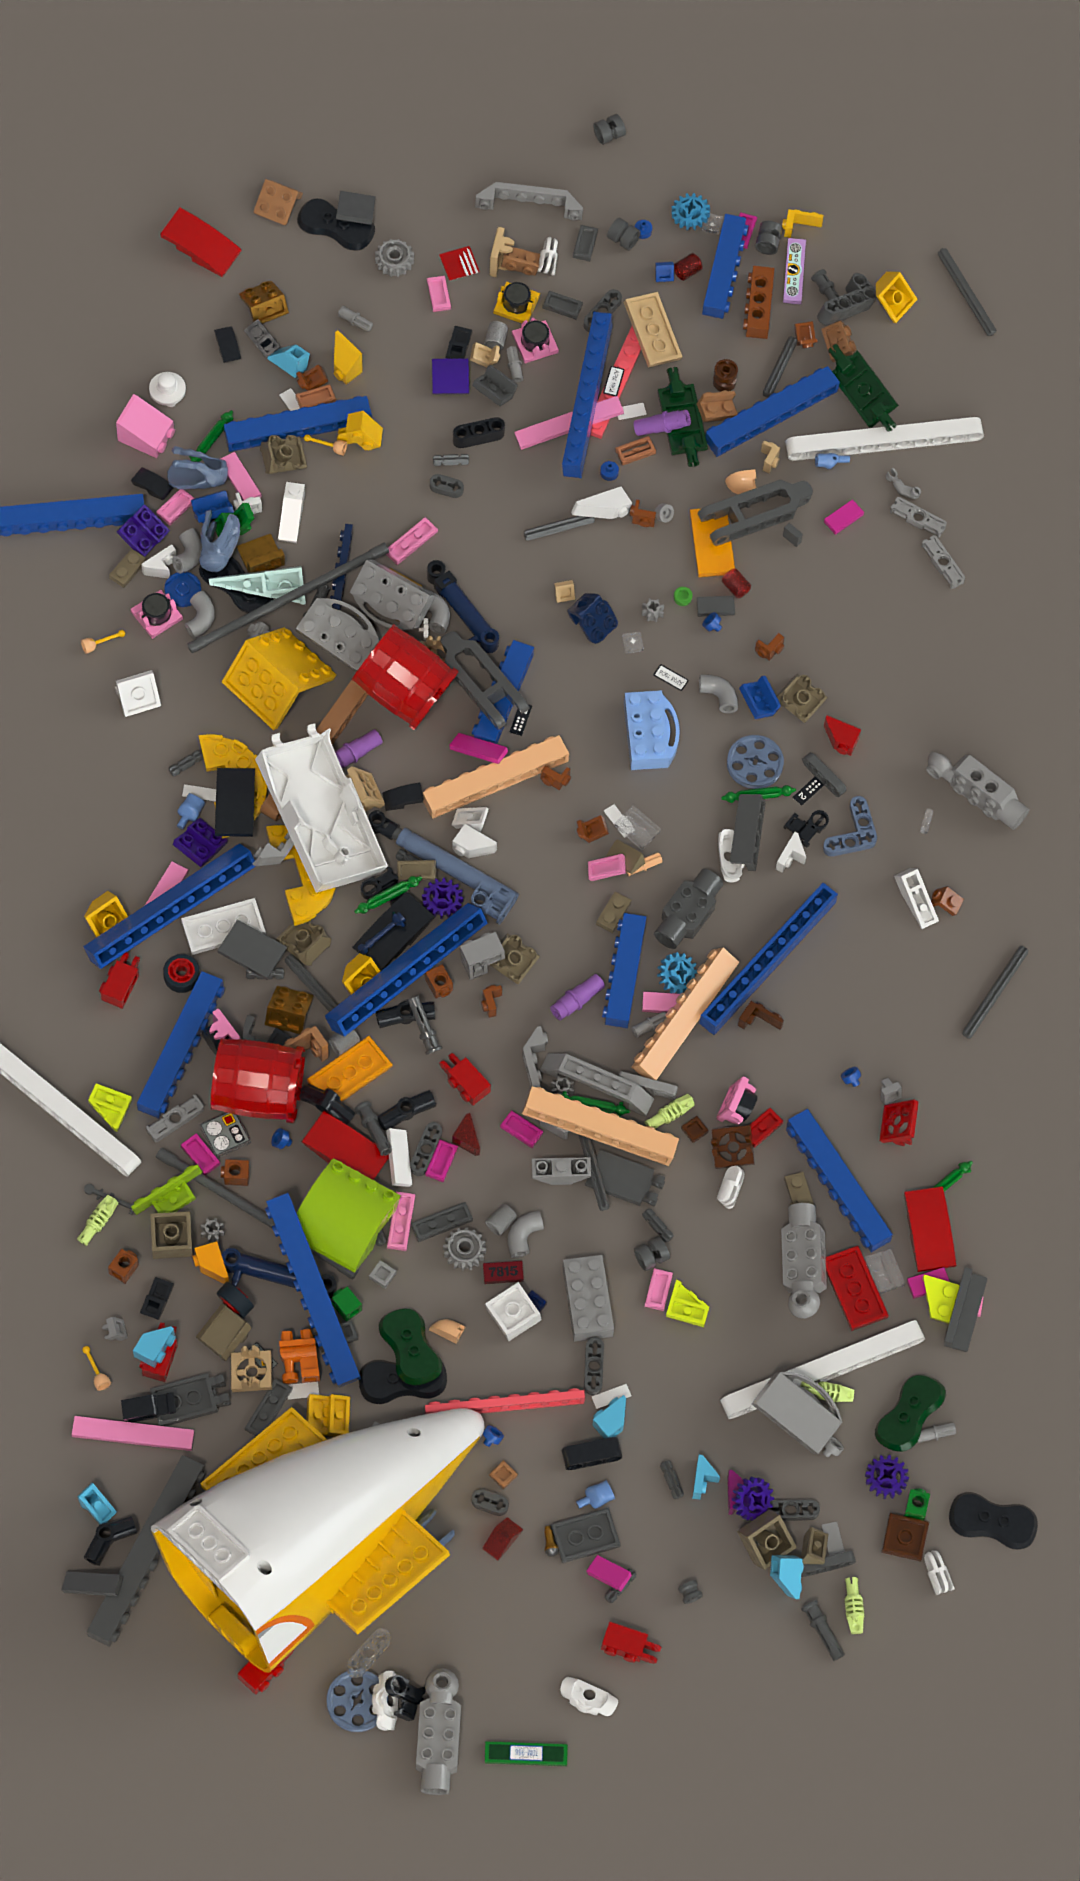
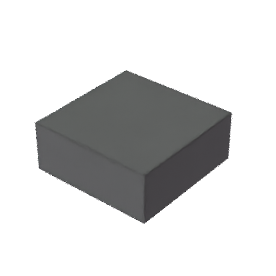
(792, 534)

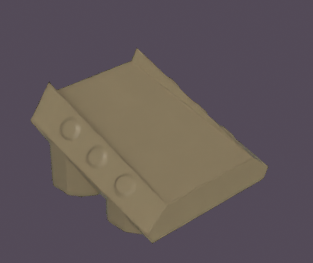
(283, 454)
(801, 697)
(305, 941)
(517, 959)
(224, 1332)

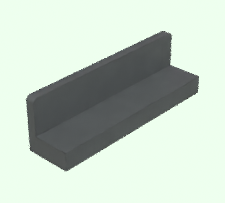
(748, 830)
(965, 1311)

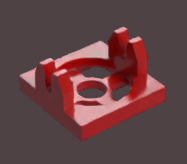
(906, 1107)

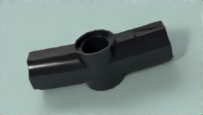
(393, 1015)
(417, 1104)

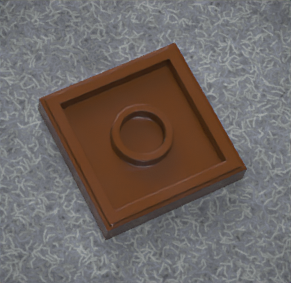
(905, 1537)

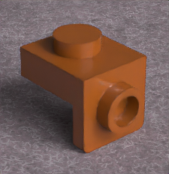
(805, 334)
(312, 379)
(642, 517)
(771, 649)
(554, 779)
(592, 829)
(947, 900)
(488, 1002)

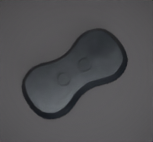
(319, 218)
(244, 601)
(382, 1384)
(977, 1517)

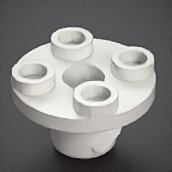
(167, 388)

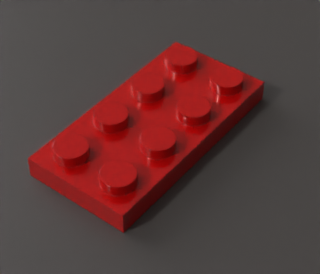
(855, 1288)

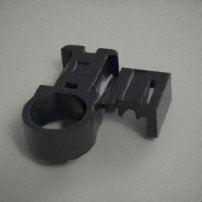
(808, 829)
(386, 881)
(410, 1697)

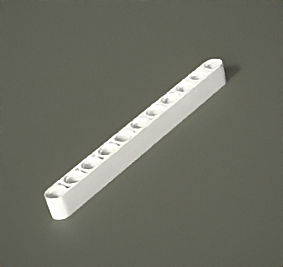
(880, 440)
(67, 1113)
(833, 1364)

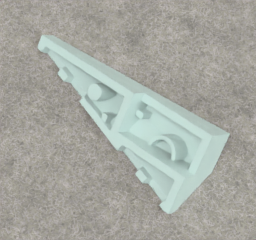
(264, 583)

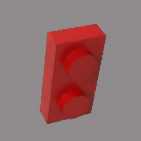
(764, 1126)

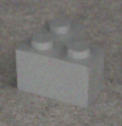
(480, 953)

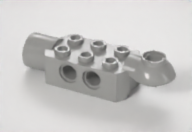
(980, 788)
(803, 1259)
(438, 1733)

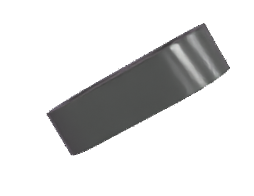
(446, 486)
(492, 1498)

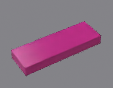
(478, 748)

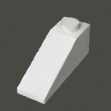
(604, 505)
(291, 512)
(916, 897)

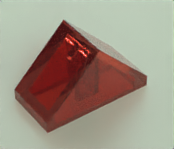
(466, 1137)
(502, 1538)

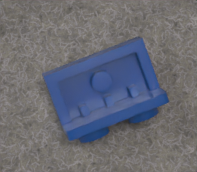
(216, 502)
(760, 698)

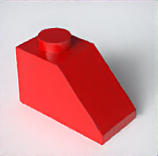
(841, 735)

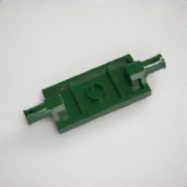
(863, 388)
(683, 397)

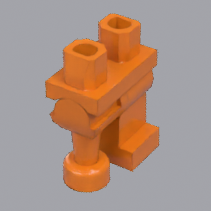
(301, 1351)

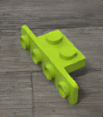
(170, 1196)

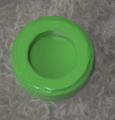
(683, 596)

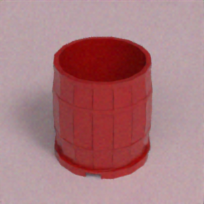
(404, 676)
(257, 1079)

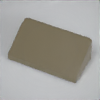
(633, 858)
(814, 1547)

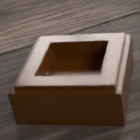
(694, 1129)

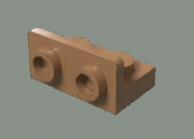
(521, 261)
(839, 334)
(717, 406)

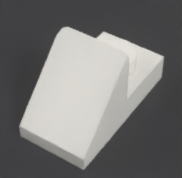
(157, 564)
(470, 816)
(793, 850)

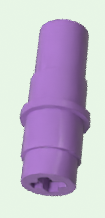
(662, 422)
(358, 748)
(577, 997)

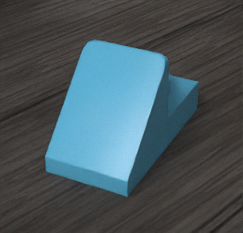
(704, 1473)
(96, 1504)

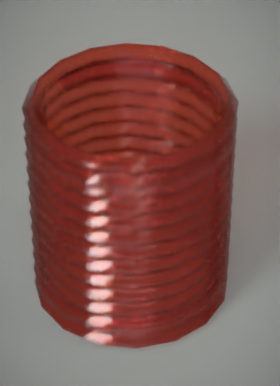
(688, 266)
(736, 583)

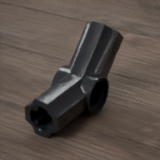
(326, 1101)
(99, 1546)

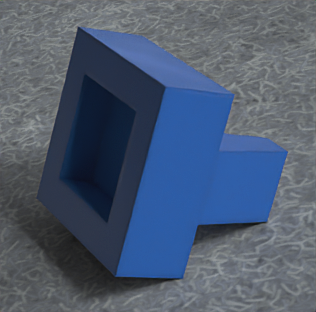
(664, 271)

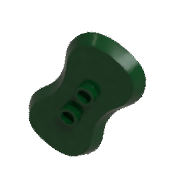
(414, 1357)
(903, 1425)

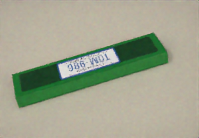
(526, 1753)

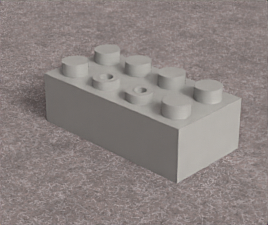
(391, 596)
(338, 632)
(799, 1410)

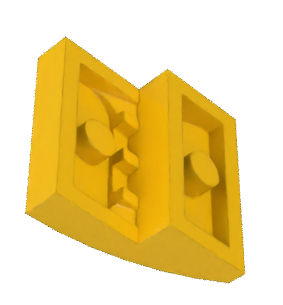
(329, 1414)

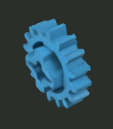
(690, 211)
(680, 965)

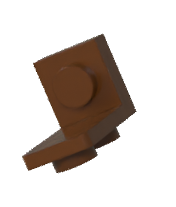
(757, 1009)

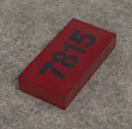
(503, 1272)

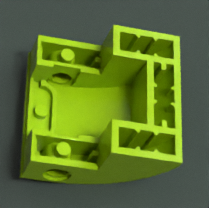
(345, 1214)

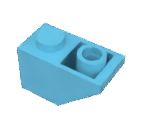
(290, 359)
(153, 1344)
(611, 1420)
(787, 1572)

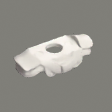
(730, 872)
(602, 1703)
(385, 1714)

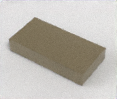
(422, 868)

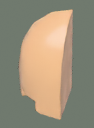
(741, 481)
(448, 1329)

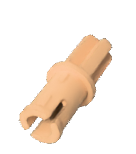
(650, 861)

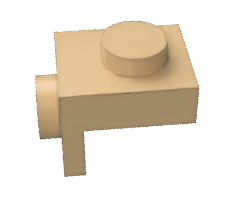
(484, 355)
(772, 459)

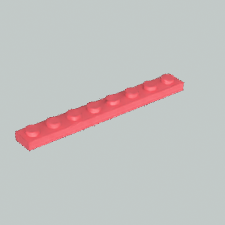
(625, 360)
(512, 1402)

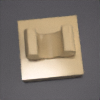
(564, 591)

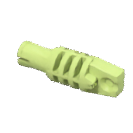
(671, 1111)
(98, 1219)
(837, 1392)
(854, 1606)

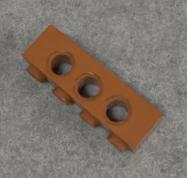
(759, 277)

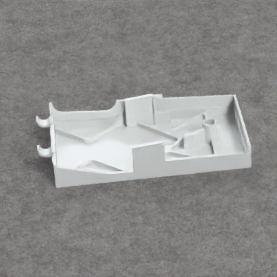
(321, 810)

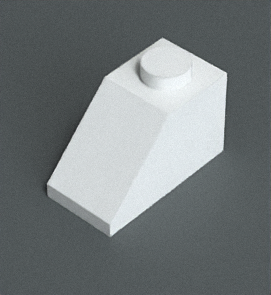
(472, 843)

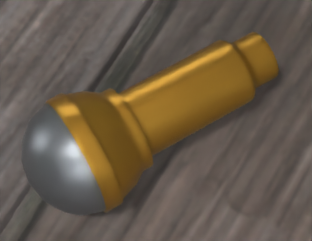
(551, 1548)

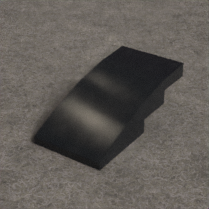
(235, 802)
(398, 937)

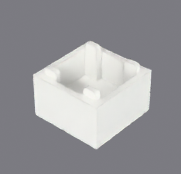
(513, 1311)

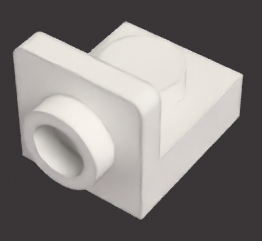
(255, 503)

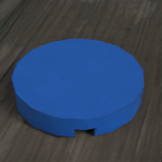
(182, 588)

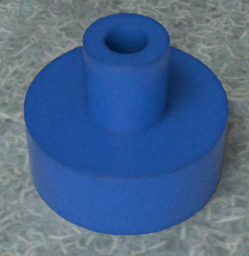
(645, 228)
(609, 471)
(712, 622)
(851, 1076)
(281, 1139)
(492, 1435)

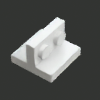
(138, 693)

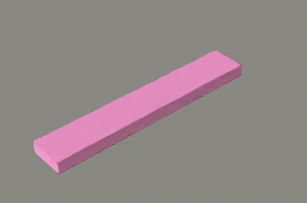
(560, 425)
(132, 1433)

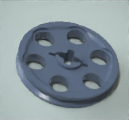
(747, 759)
(347, 1702)

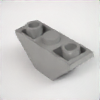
(561, 1170)

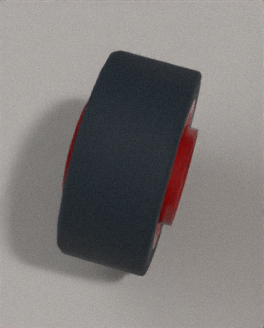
(179, 963)
(235, 1299)

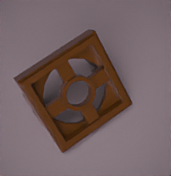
(718, 1134)

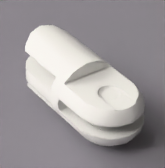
(548, 254)
(731, 1186)
(938, 1573)

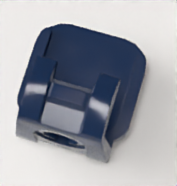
(593, 616)

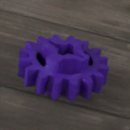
(442, 890)
(881, 1470)
(753, 1498)

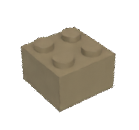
(171, 1235)
(765, 1538)

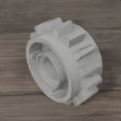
(392, 266)
(464, 1259)

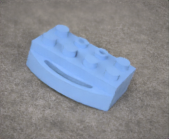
(649, 730)

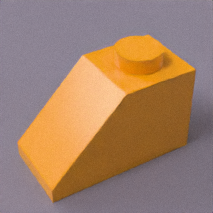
(211, 1262)

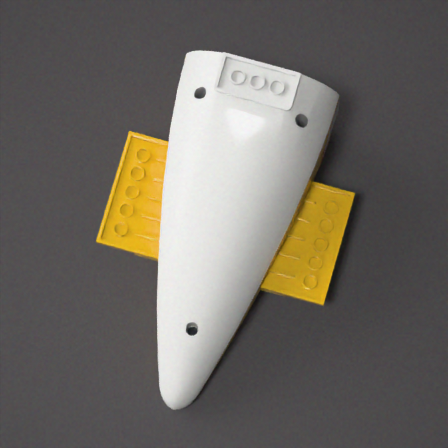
(313, 1527)

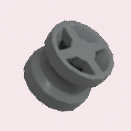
(690, 1592)

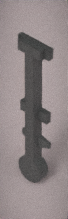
(89, 1189)

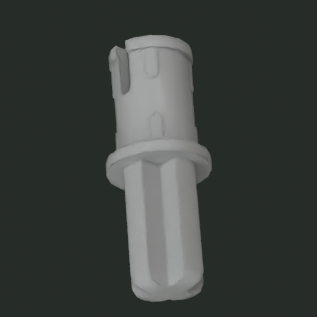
(355, 318)
(514, 364)
(648, 1025)
(937, 1432)

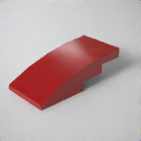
(201, 242)
(336, 1140)
(930, 1229)

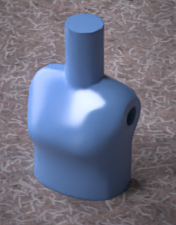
(829, 460)
(190, 810)
(597, 1495)

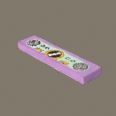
(794, 271)

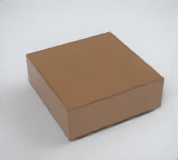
(503, 1474)

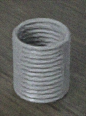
(496, 334)
(341, 1044)
(501, 1219)

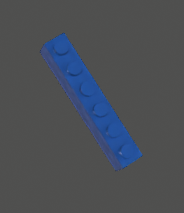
(724, 266)
(514, 668)
(625, 970)

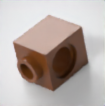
(439, 974)
(240, 1179)
(119, 1272)

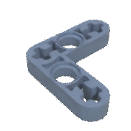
(861, 831)

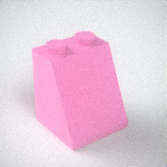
(144, 427)

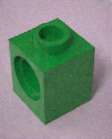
(346, 1303)
(913, 1511)

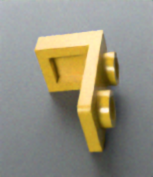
(800, 217)

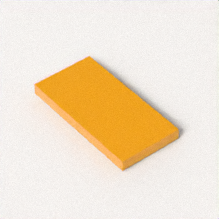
(710, 559)
(352, 1069)

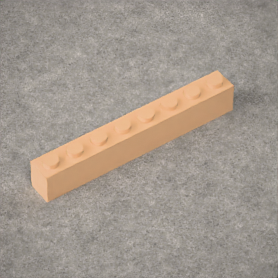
(495, 777)
(685, 1014)
(600, 1125)

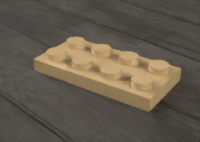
(652, 329)

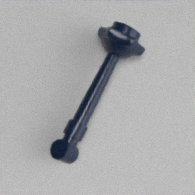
(397, 919)

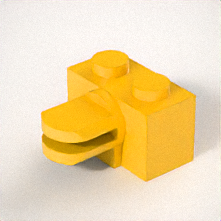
(361, 430)

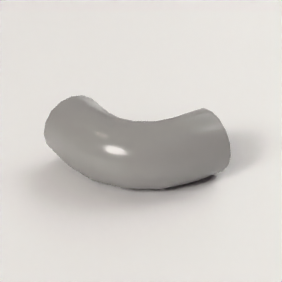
(191, 554)
(204, 615)
(440, 615)
(722, 689)
(519, 1233)

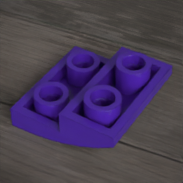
(450, 376)
(143, 530)
(199, 842)

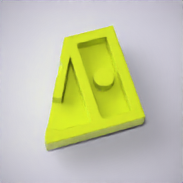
(110, 1104)
(940, 1298)
(686, 1306)

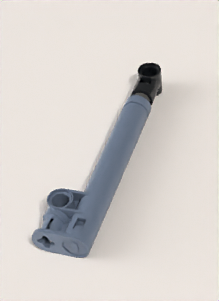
(496, 897)

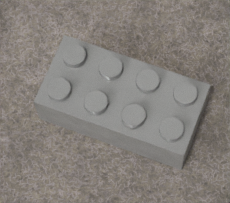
(588, 1298)

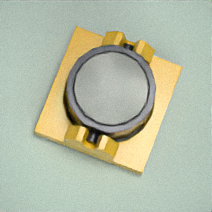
(516, 299)

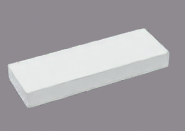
(399, 1157)

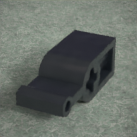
(148, 1407)

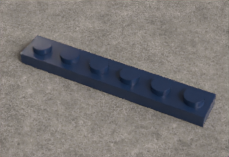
(343, 553)

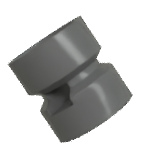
(609, 129)
(623, 233)
(768, 237)
(646, 1257)

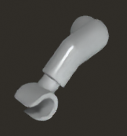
(907, 491)

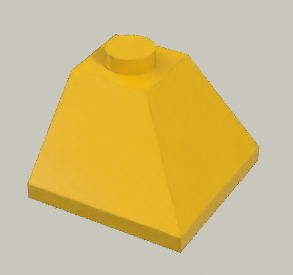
(894, 295)
(346, 359)
(104, 913)
(359, 972)

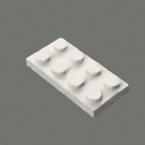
(210, 928)

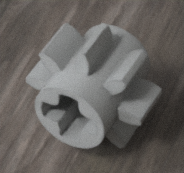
(652, 610)
(257, 629)
(562, 1082)
(211, 1236)

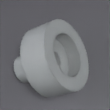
(664, 512)
(833, 1447)

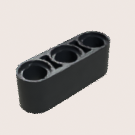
(485, 426)
(591, 1453)

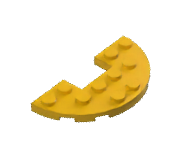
(228, 753)
(303, 900)

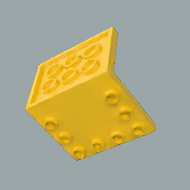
(273, 672)

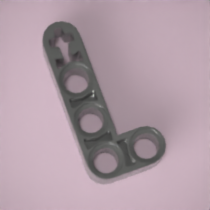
(858, 299)

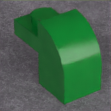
(244, 515)

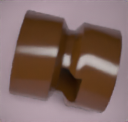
(725, 375)

